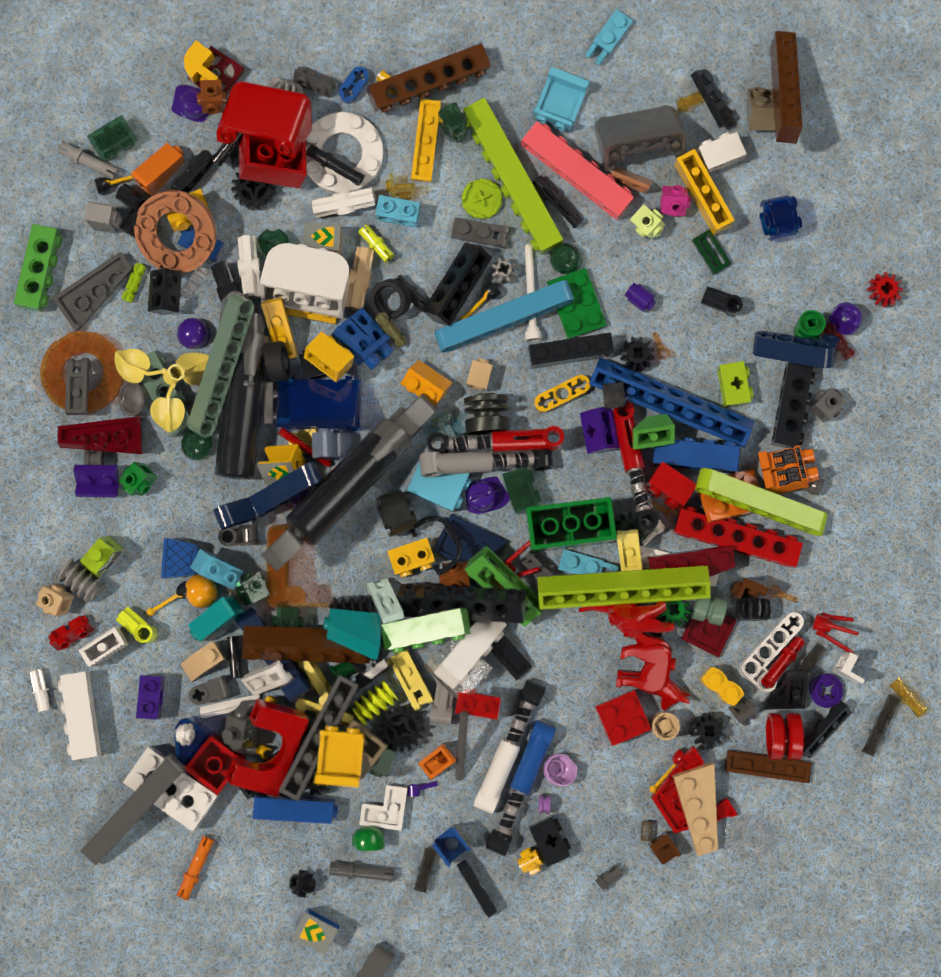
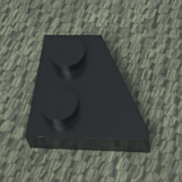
(789, 692)

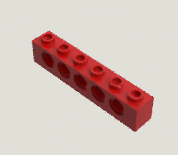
(791, 546)

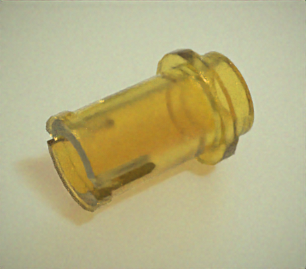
(689, 101)

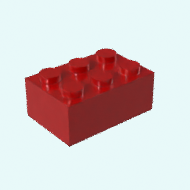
(263, 163)

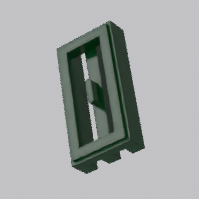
(703, 254)

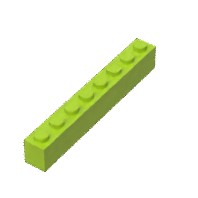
(512, 176)
(624, 587)

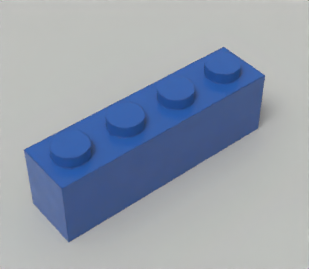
(699, 455)

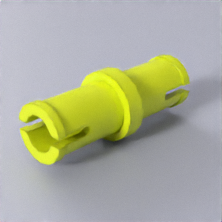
(376, 243)

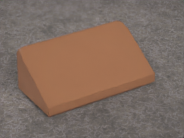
(631, 179)

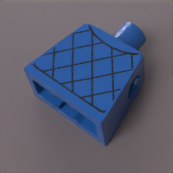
(178, 559)

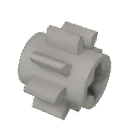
(501, 275)

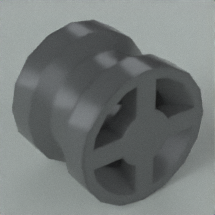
(93, 458)

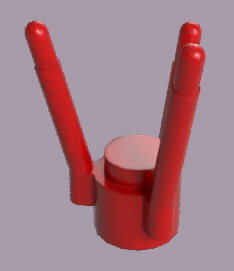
(508, 562)
(824, 623)

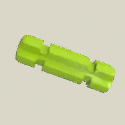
(133, 282)

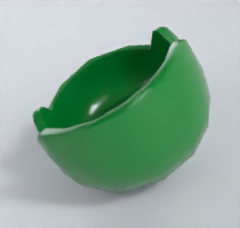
(368, 839)

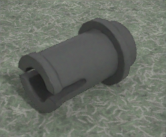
(608, 877)

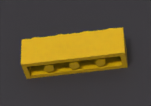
(704, 192)

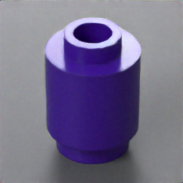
(640, 297)

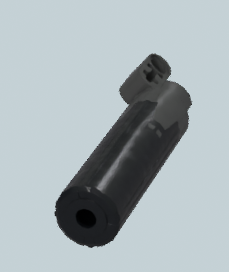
(243, 405)

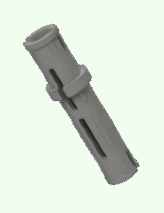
(79, 156)

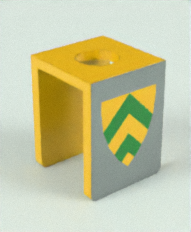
(282, 461)

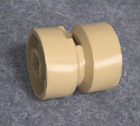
(664, 725)

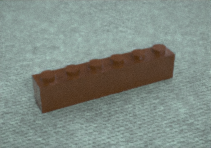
(786, 87)
(295, 645)

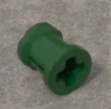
(342, 669)

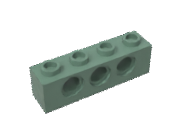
(156, 387)

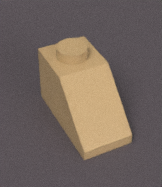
(203, 660)

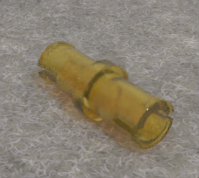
(908, 697)

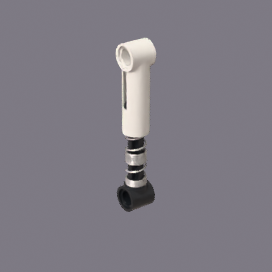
(508, 749)

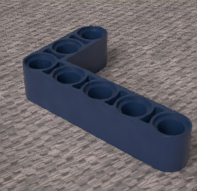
(269, 498)
(297, 686)

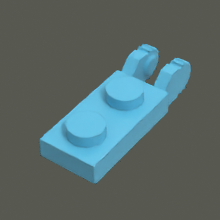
(610, 35)
(582, 564)

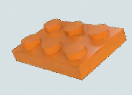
(719, 510)

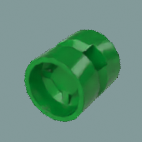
(810, 325)

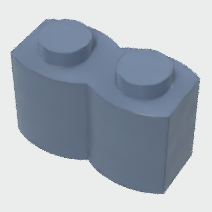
(330, 444)

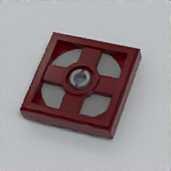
(225, 69)

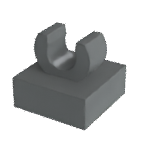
(743, 710)

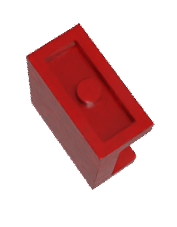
(478, 705)

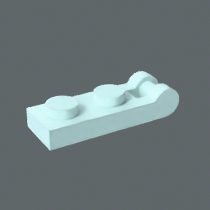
(385, 601)

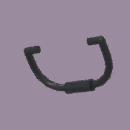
(452, 533)

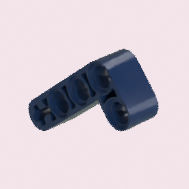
(796, 349)

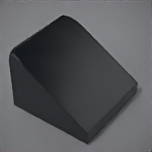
(614, 395)

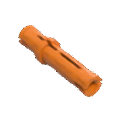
(195, 868)

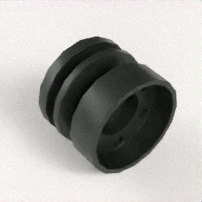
(486, 414)

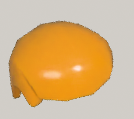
(201, 591)

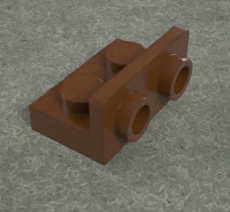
(749, 587)

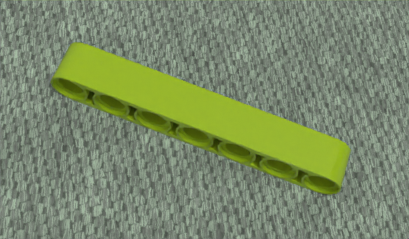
(761, 502)

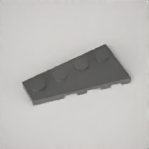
(88, 294)

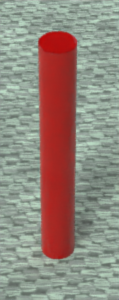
(303, 446)

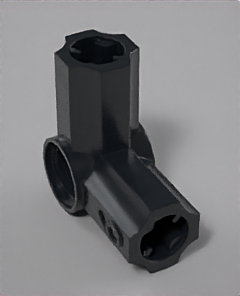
(134, 201)

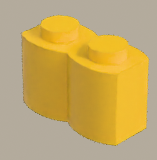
(725, 690)

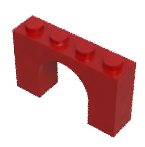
(270, 775)

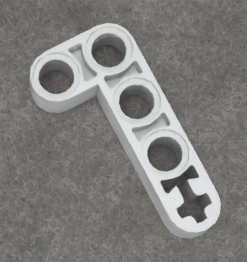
(773, 647)

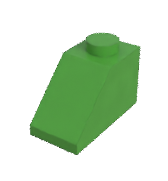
(653, 432)

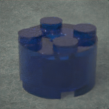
(780, 217)

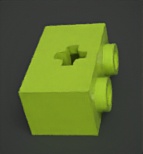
(730, 395)

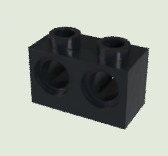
(164, 291)

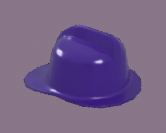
(186, 105)
(486, 495)

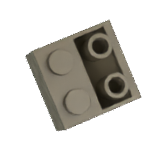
(760, 109)
(372, 747)

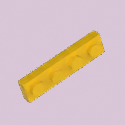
(425, 141)

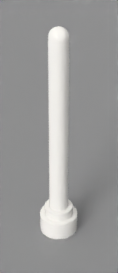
(532, 333)

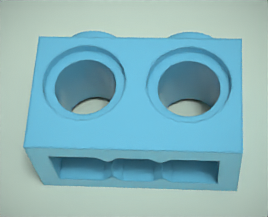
(397, 211)
(216, 569)

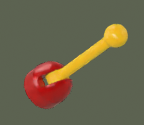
(676, 758)

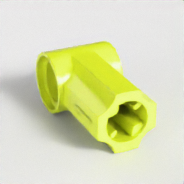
(135, 625)

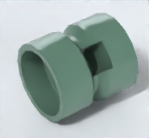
(709, 609)

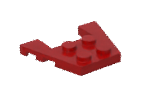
(668, 801)

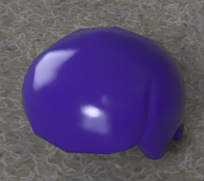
(851, 313)
(193, 333)

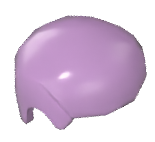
(567, 769)

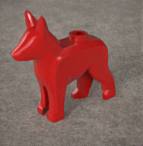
(634, 619)
(655, 671)

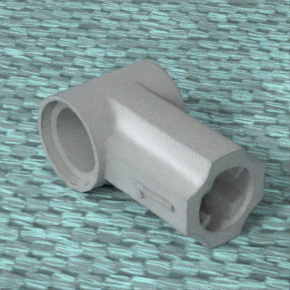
(442, 707)

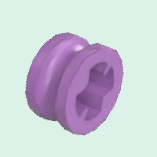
(544, 804)

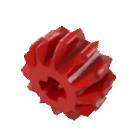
(878, 283)

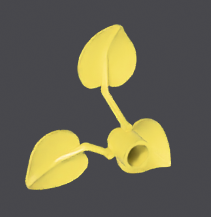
(166, 412)

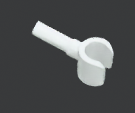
(660, 528)

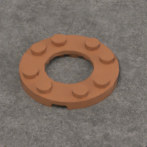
(155, 250)

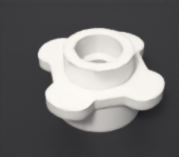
(185, 734)

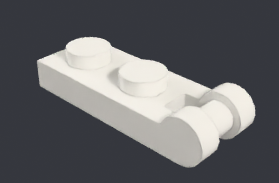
(266, 678)

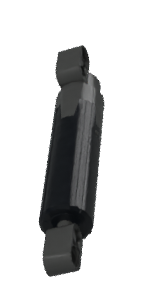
(349, 480)

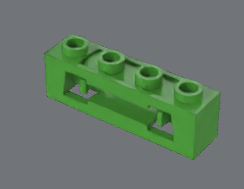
(488, 576)

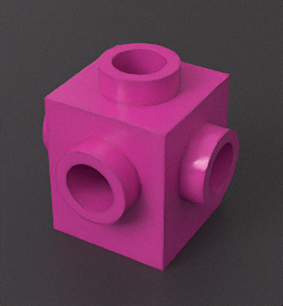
(674, 200)

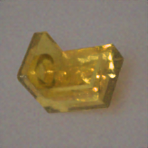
(403, 191)

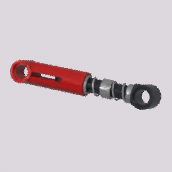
(500, 441)
(634, 465)

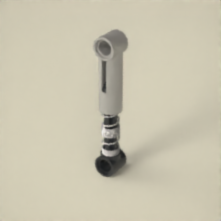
(436, 464)

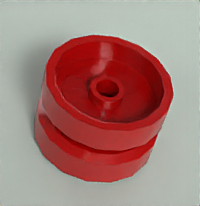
(784, 736)

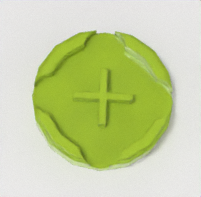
(481, 199)

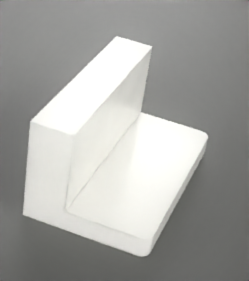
(845, 665)

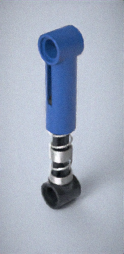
(522, 785)

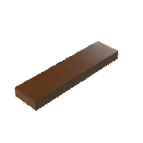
(764, 767)

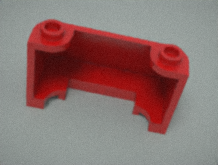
(267, 114)

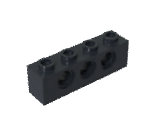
(457, 284)
(782, 436)

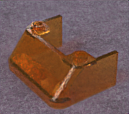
(278, 581)

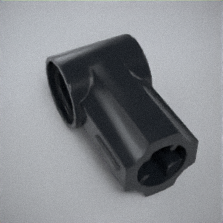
(223, 279)
(719, 300)

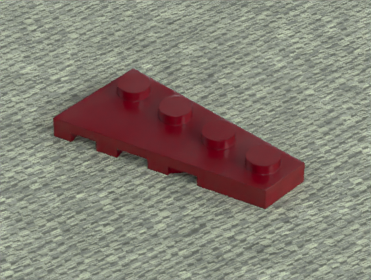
(112, 435)
(716, 558)

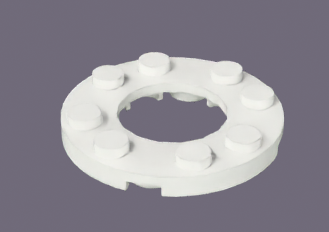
(360, 129)

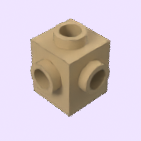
(54, 599)

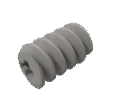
(80, 582)

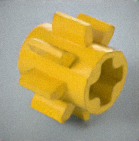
(530, 861)

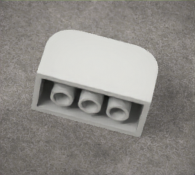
(306, 279)

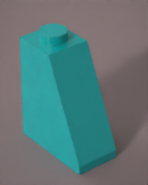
(215, 618)
(354, 630)

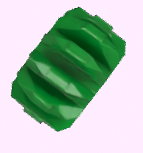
(680, 609)

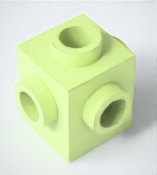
(648, 222)

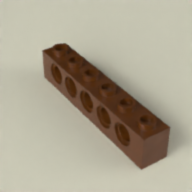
(474, 55)

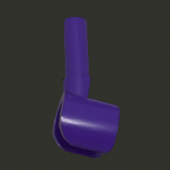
(414, 789)

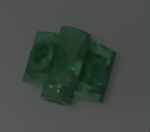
(252, 588)
(285, 613)

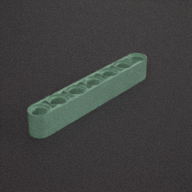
(220, 365)

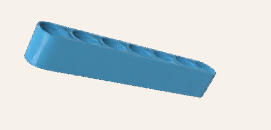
(504, 316)

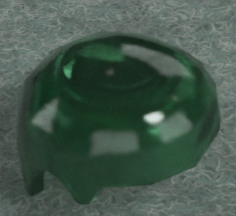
(270, 239)
(566, 258)
(196, 446)

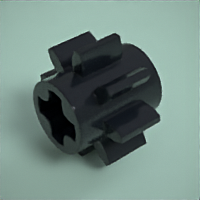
(302, 883)

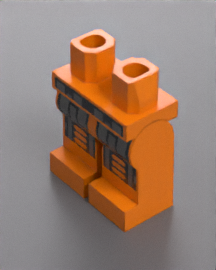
(786, 471)

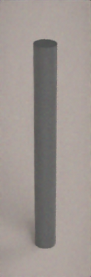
(461, 748)

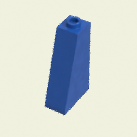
(287, 809)

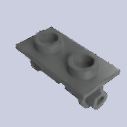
(322, 85)
(536, 559)

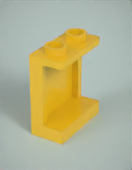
(340, 757)

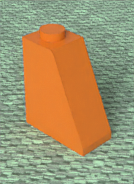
(158, 168)

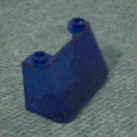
(319, 404)

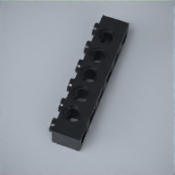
(481, 603)

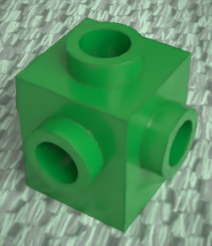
(137, 479)

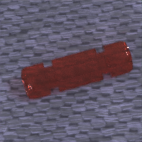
(847, 352)

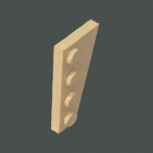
(698, 803)

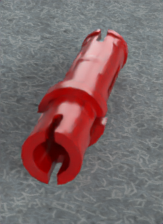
(787, 655)

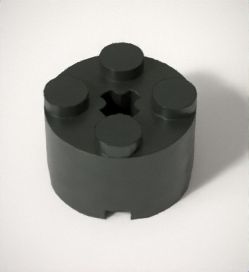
(395, 512)

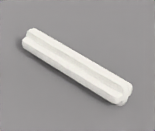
(224, 707)

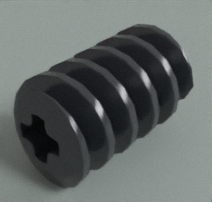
(366, 606)

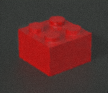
(670, 486)
(622, 717)
(212, 763)

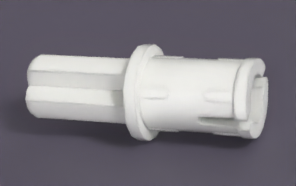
(40, 690)

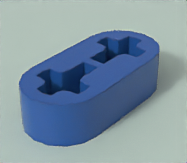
(350, 81)

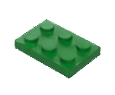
(585, 312)

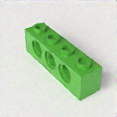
(38, 237)

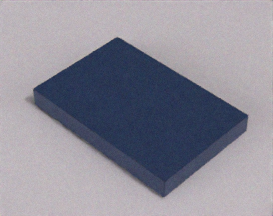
(472, 540)

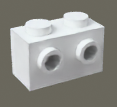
(721, 152)

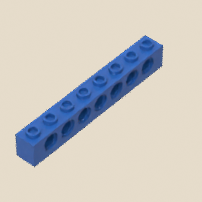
(675, 403)

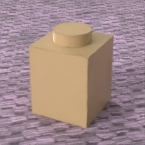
(479, 374)

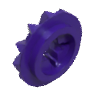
(825, 700)

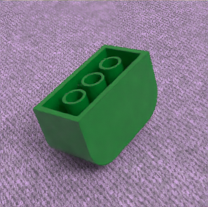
(570, 524)

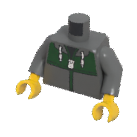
(240, 731)

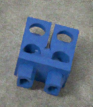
(363, 339)

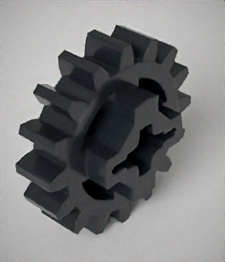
(245, 188)
(405, 719)

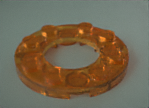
(72, 344)

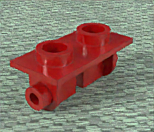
(79, 629)

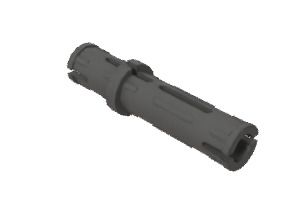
(361, 871)

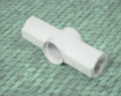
(343, 202)
(249, 267)

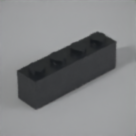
(571, 350)

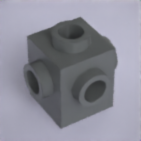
(827, 404)

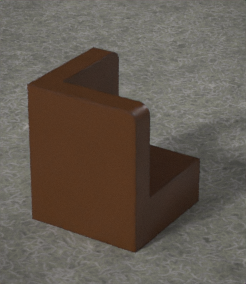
(664, 848)

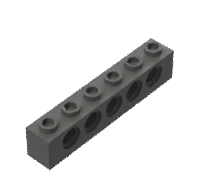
(307, 758)

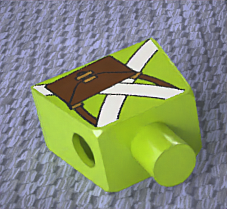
(101, 556)

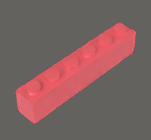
(577, 170)

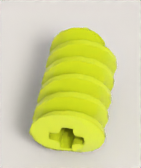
(374, 702)

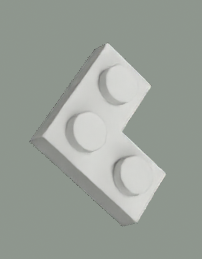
(390, 814)

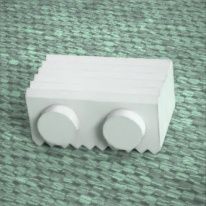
(103, 647)

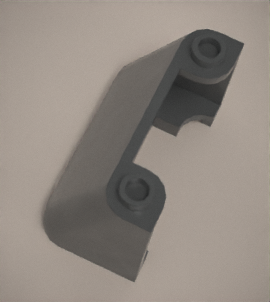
(639, 133)

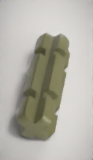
(390, 329)

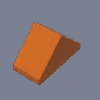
(437, 761)

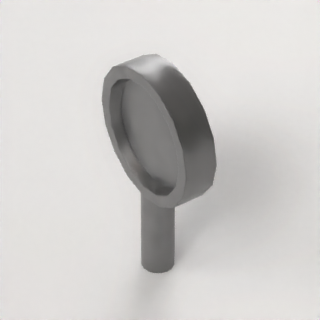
(133, 398)

